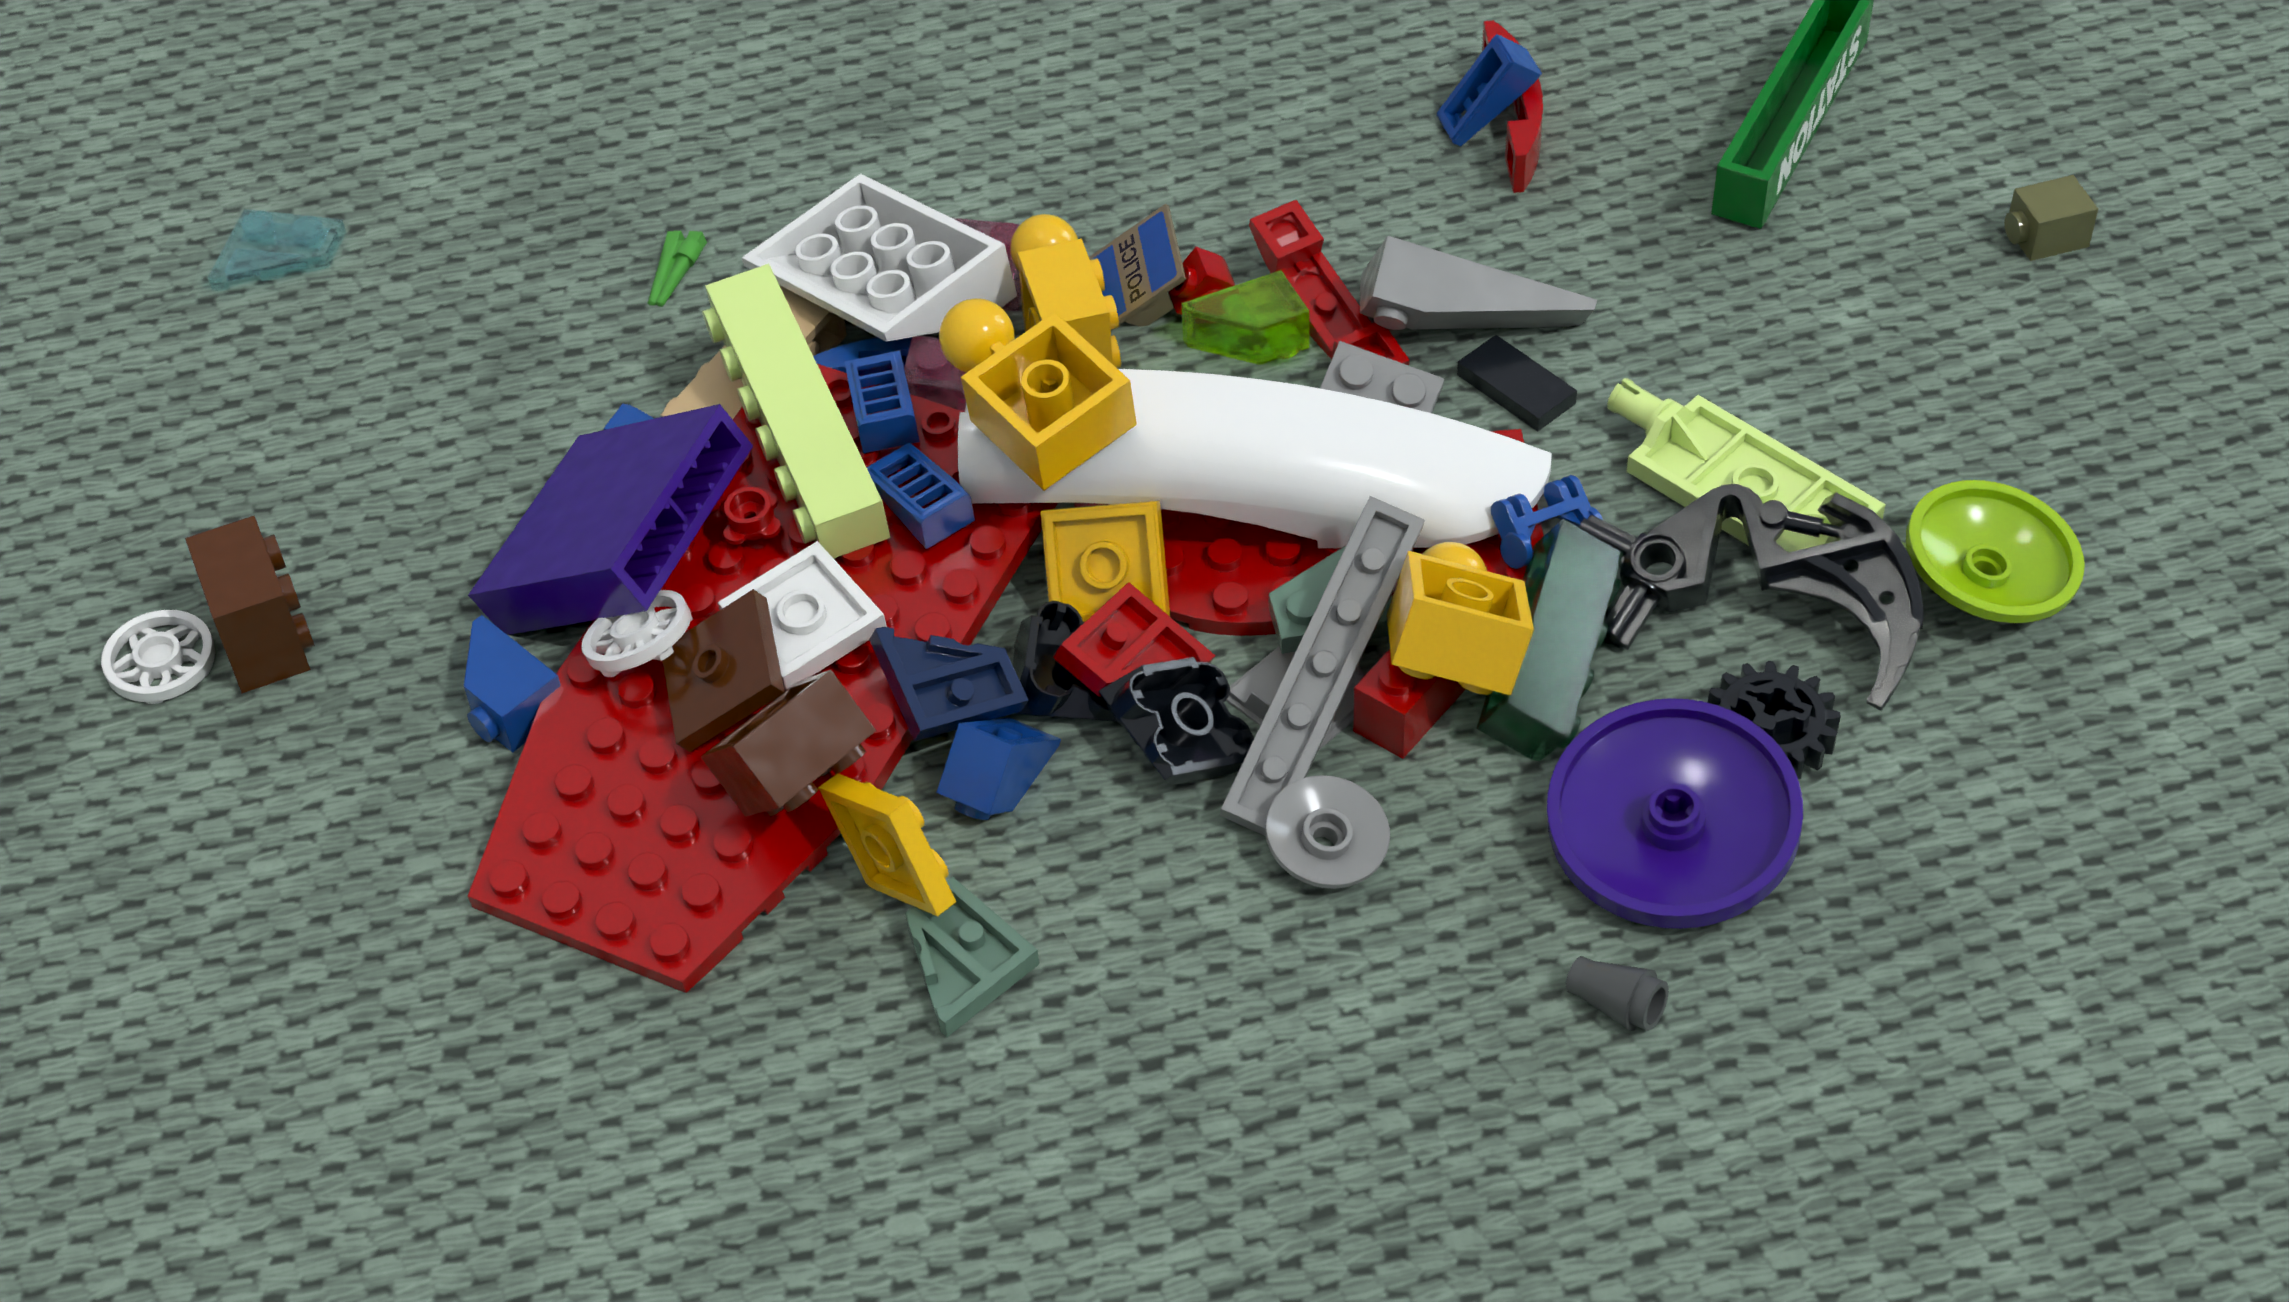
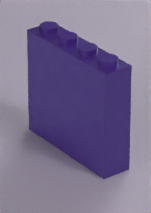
(612, 521)

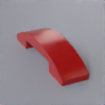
(1523, 134)
(1294, 246)

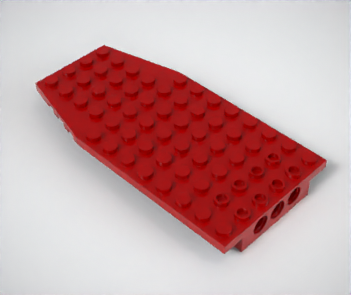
(633, 839)

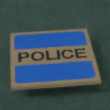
(1142, 268)

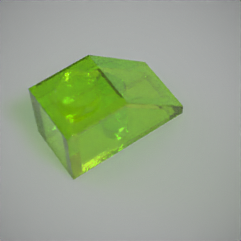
(1249, 321)

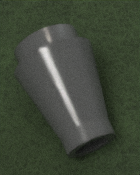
(1621, 992)

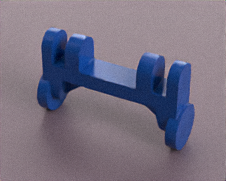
(1517, 520)

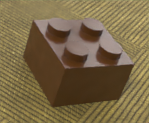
(251, 603)
(789, 744)

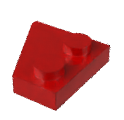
(1123, 637)

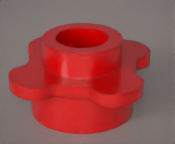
(750, 515)

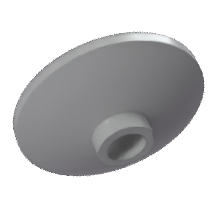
(1331, 810)

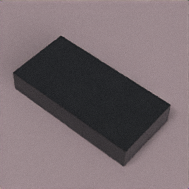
(1516, 382)

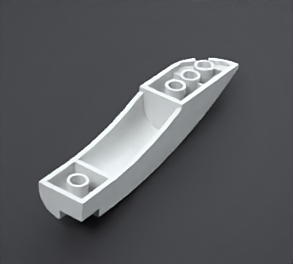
(1279, 460)

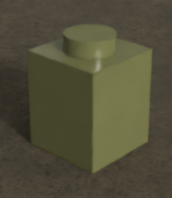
(2051, 218)

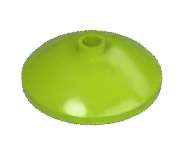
(1995, 551)

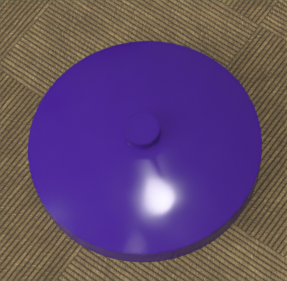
(1674, 813)

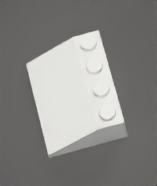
(885, 260)

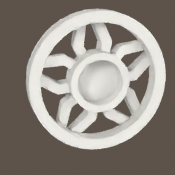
(637, 636)
(158, 656)

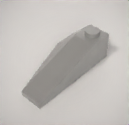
(1435, 290)

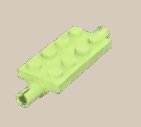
(1706, 447)

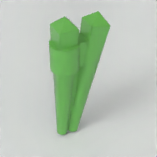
(675, 261)

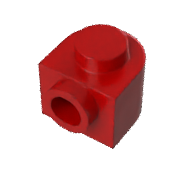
(1204, 275)

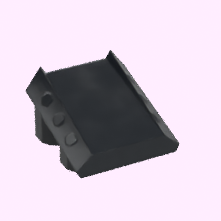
(1045, 681)
(1180, 719)

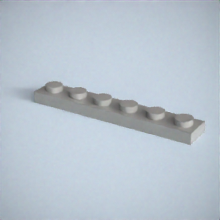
(1324, 662)

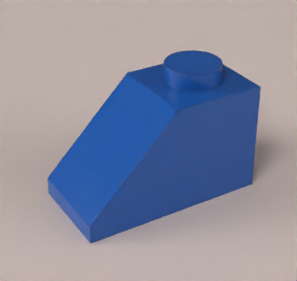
(503, 685)
(994, 765)

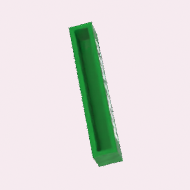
(1789, 110)

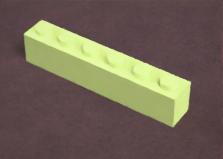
(795, 412)

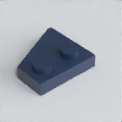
(947, 681)

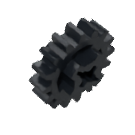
(1785, 709)

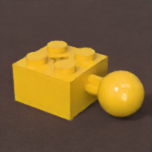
(1065, 281)
(1036, 396)
(1459, 620)

